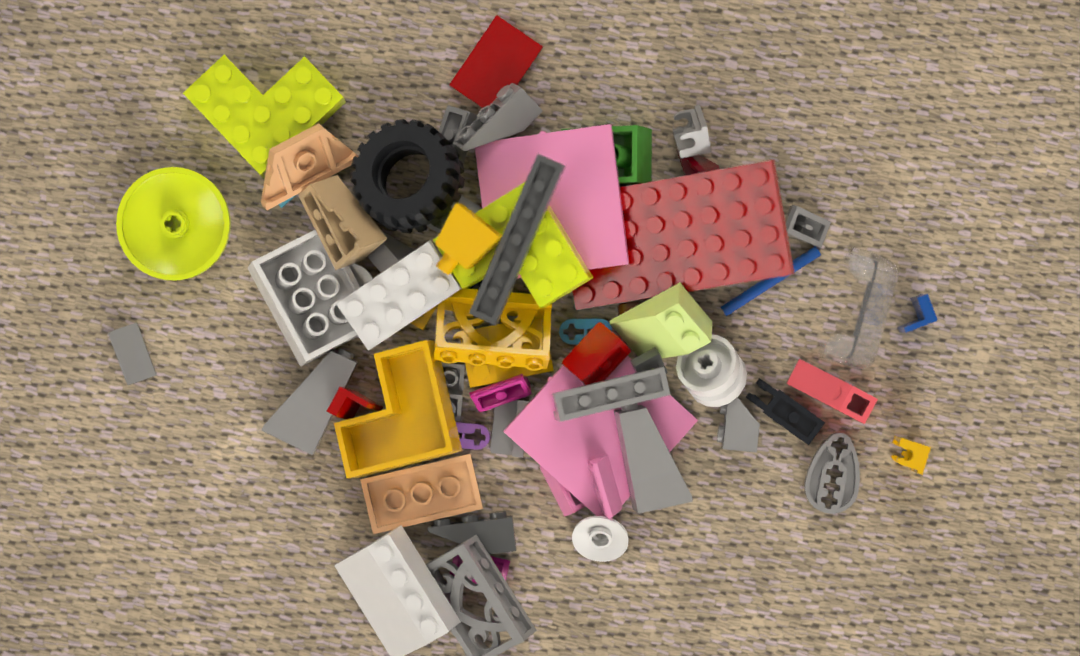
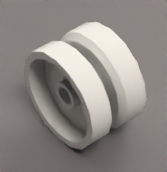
(713, 373)

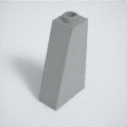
(304, 414)
(648, 465)

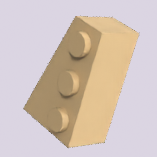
(340, 222)

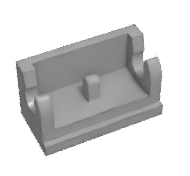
(693, 137)

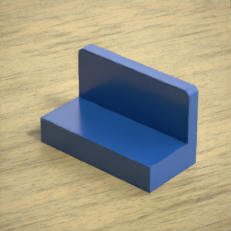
(924, 312)

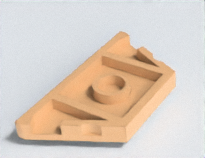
(303, 161)

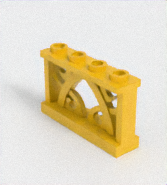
(498, 353)

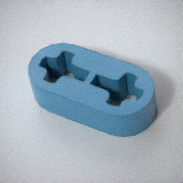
(580, 324)

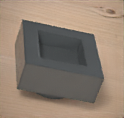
(648, 360)

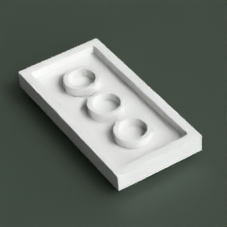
(398, 296)

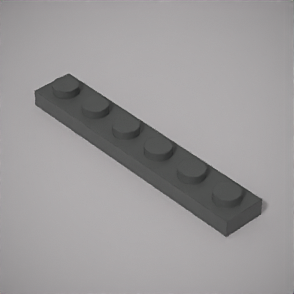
(517, 239)

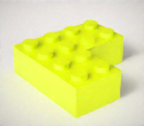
(261, 121)
(551, 264)

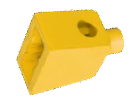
(465, 239)

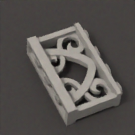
(508, 614)

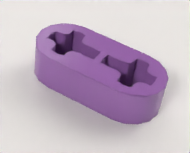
(468, 443)

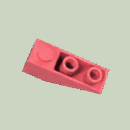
(832, 391)

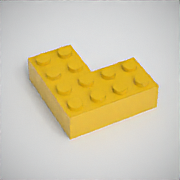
(416, 416)

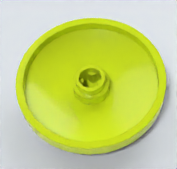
(173, 223)

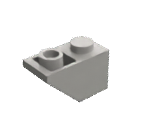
(739, 428)

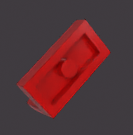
(596, 355)
(347, 402)

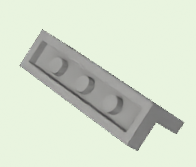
(610, 394)

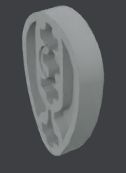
(848, 481)

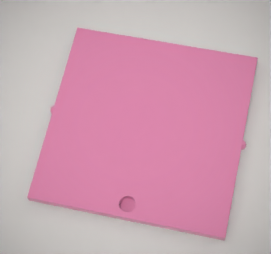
(586, 195)
(569, 445)

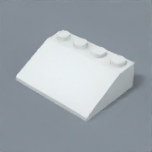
(303, 296)
(397, 593)

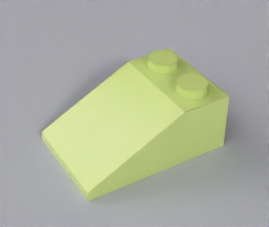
(667, 322)

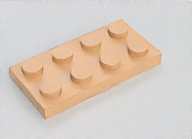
(421, 493)

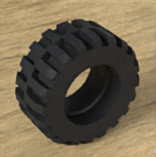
(380, 156)

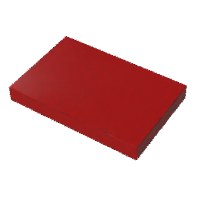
(496, 61)

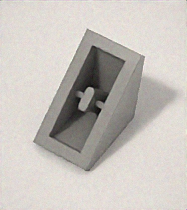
(806, 226)

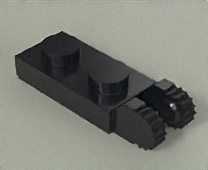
(788, 413)

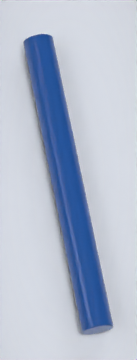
(766, 284)

